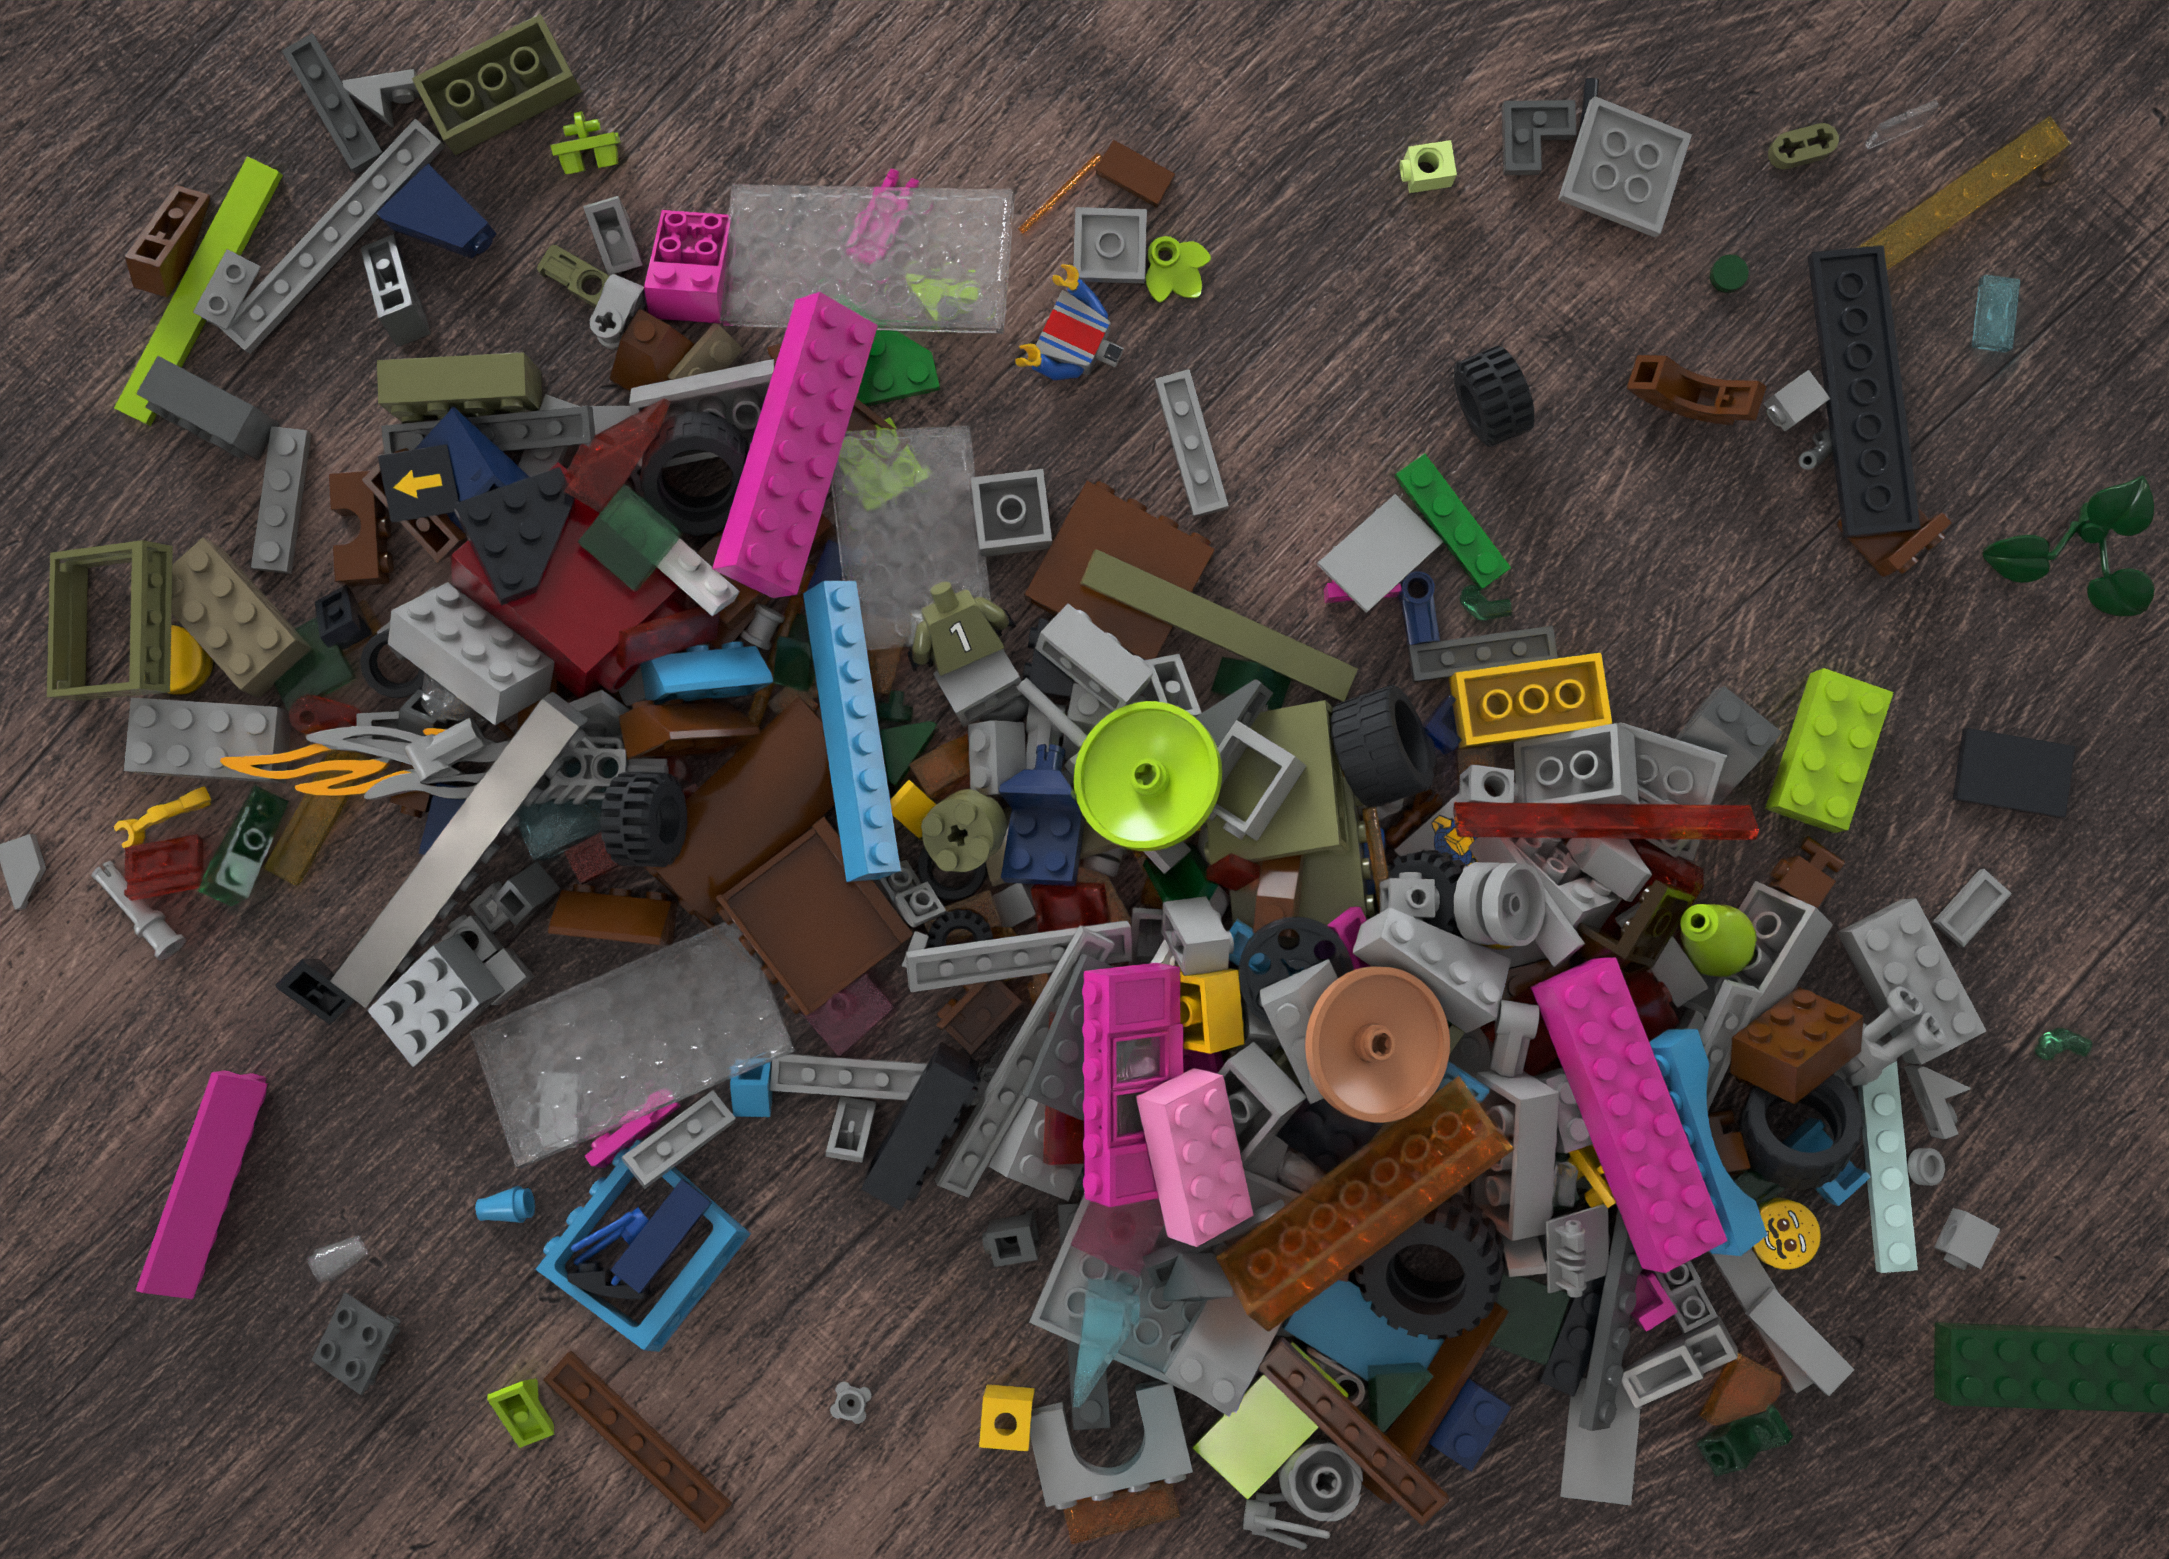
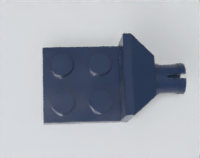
(1043, 824)

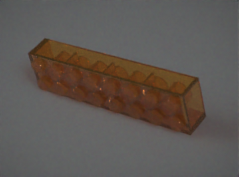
(1363, 1204)

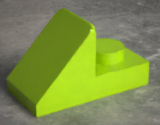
(522, 1412)

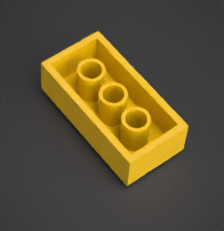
(1529, 700)

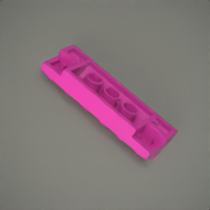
(203, 1184)

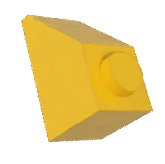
(911, 807)

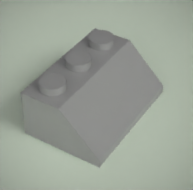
(1289, 1010)

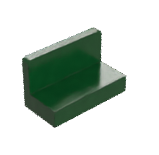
(1183, 880)

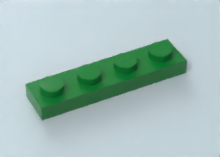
(1452, 521)

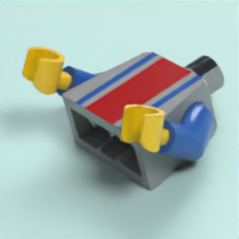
(1073, 334)

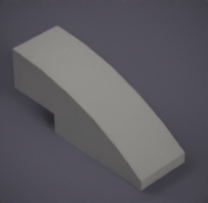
(1679, 1362)

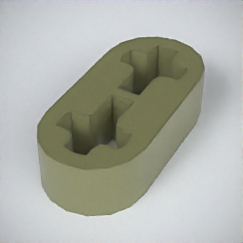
(1801, 138)

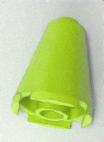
(1717, 939)

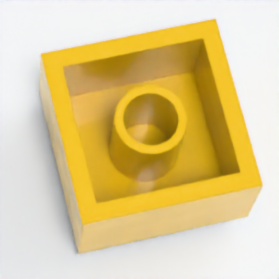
(1211, 1011)

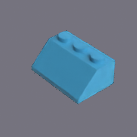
(705, 673)

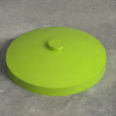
(1147, 776)

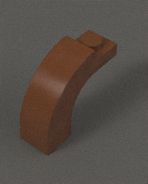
(1694, 396)

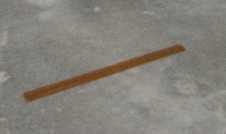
(1056, 196)

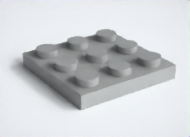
(1624, 167)

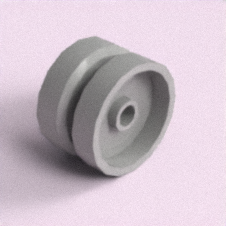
(1499, 903)

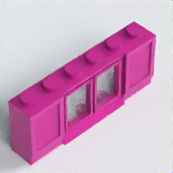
(1128, 1049)

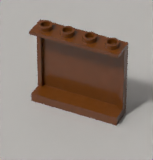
(1131, 535)
(811, 921)

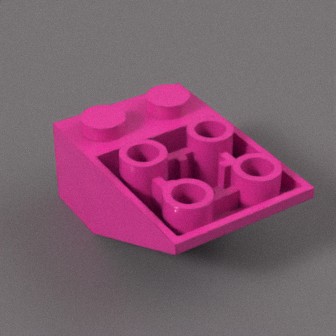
(687, 267)

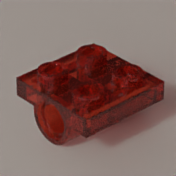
(1070, 906)

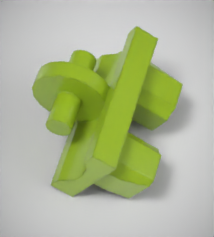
(570, 151)

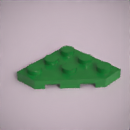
(896, 370)

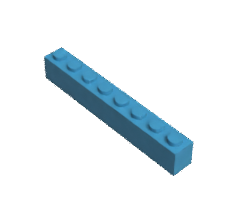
(851, 731)

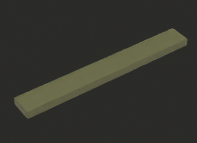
(1218, 625)

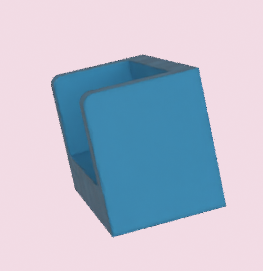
(1811, 1139)

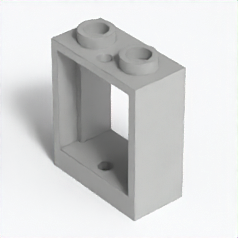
(1230, 751)

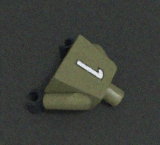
(957, 630)

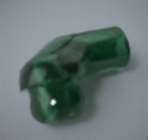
(1480, 607)
(2060, 1040)

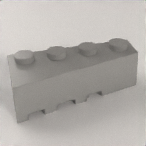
(1458, 972)

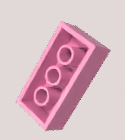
(1195, 1156)

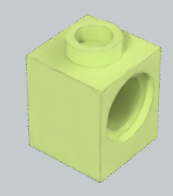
(1439, 156)

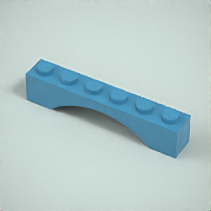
(1685, 1072)

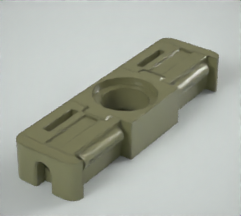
(571, 273)

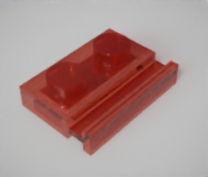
(163, 867)

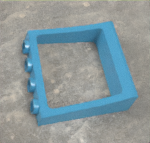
(683, 1292)

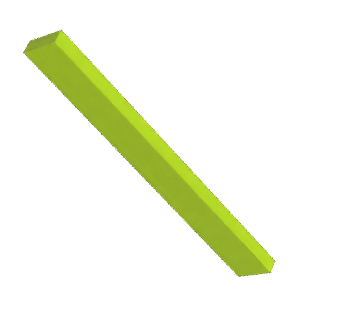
(179, 324)

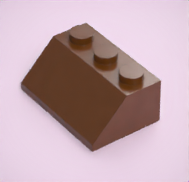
(683, 728)
(614, 916)

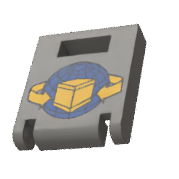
(1441, 835)

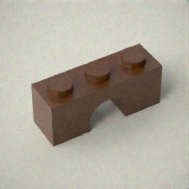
(367, 557)

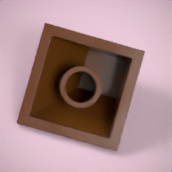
(647, 352)

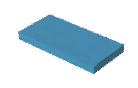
(1352, 1334)

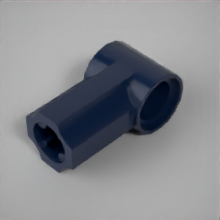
(1420, 613)

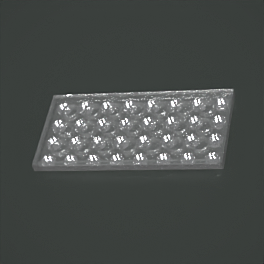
(881, 251)
(630, 1043)

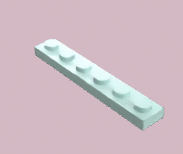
(1889, 1173)

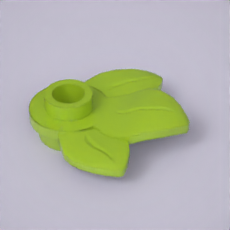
(1177, 274)

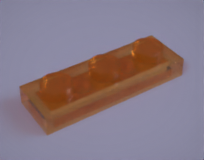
(1121, 1512)

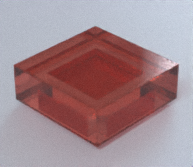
(1233, 872)

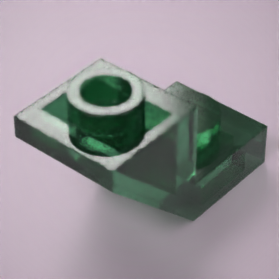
(1740, 1440)

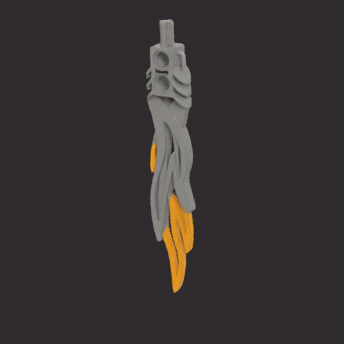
(560, 787)

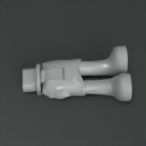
(1878, 1055)

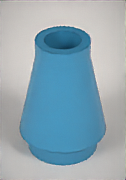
(507, 1206)

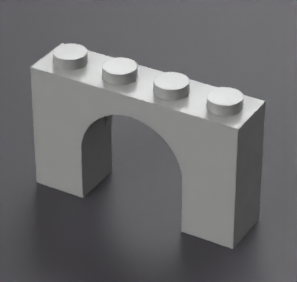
(1069, 1477)

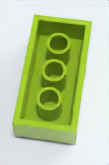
(1829, 750)

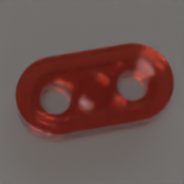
(326, 713)

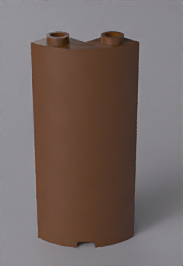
(752, 809)

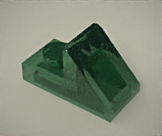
(794, 657)

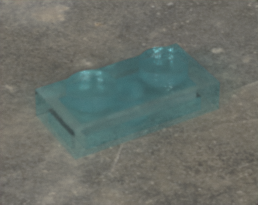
(1996, 313)

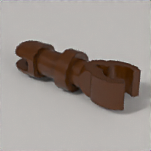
(1396, 834)

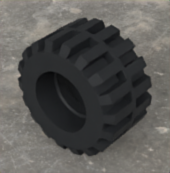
(1494, 396)
(644, 819)
(1444, 872)

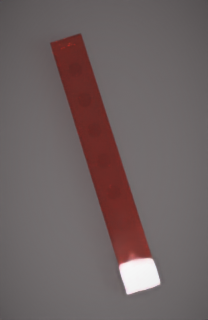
(1605, 821)

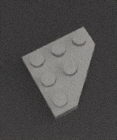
(1677, 772)

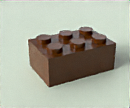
(1796, 1045)

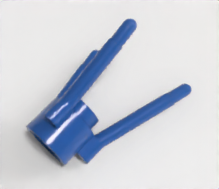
(627, 1226)

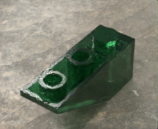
(244, 848)

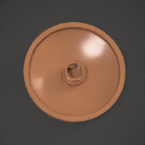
(1377, 1044)

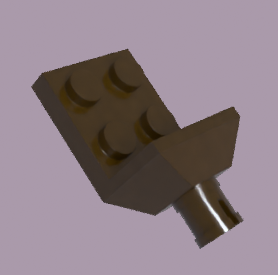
(1642, 935)

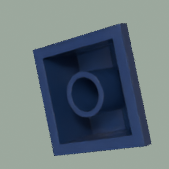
(1470, 1424)

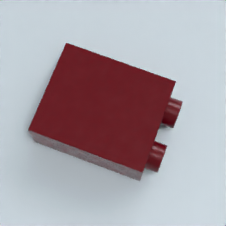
(576, 607)

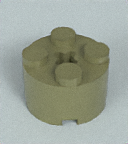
(947, 841)

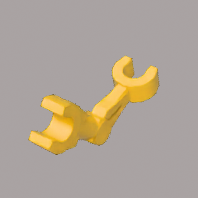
(157, 814)

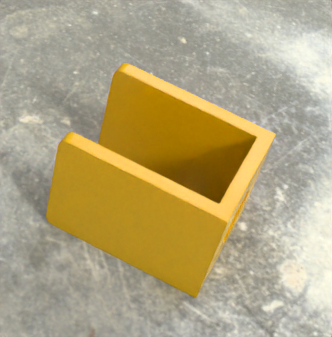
(1011, 1400)

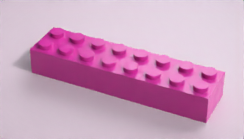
(795, 446)
(1629, 1114)

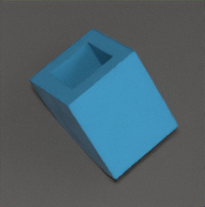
(752, 1092)

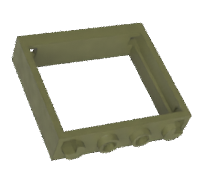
(148, 626)

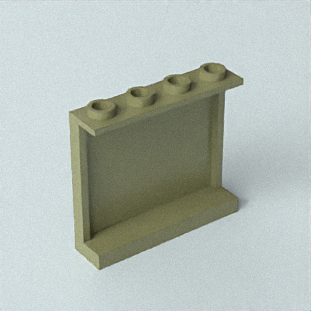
(1315, 808)
(1328, 880)

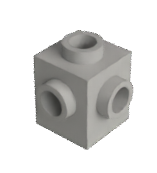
(1410, 895)

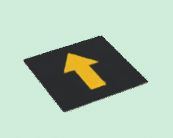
(418, 483)

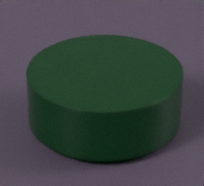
(1729, 273)

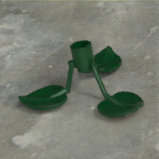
(2126, 510)

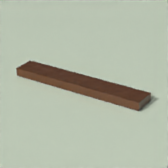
(1450, 1371)
(1353, 1431)
(637, 1441)

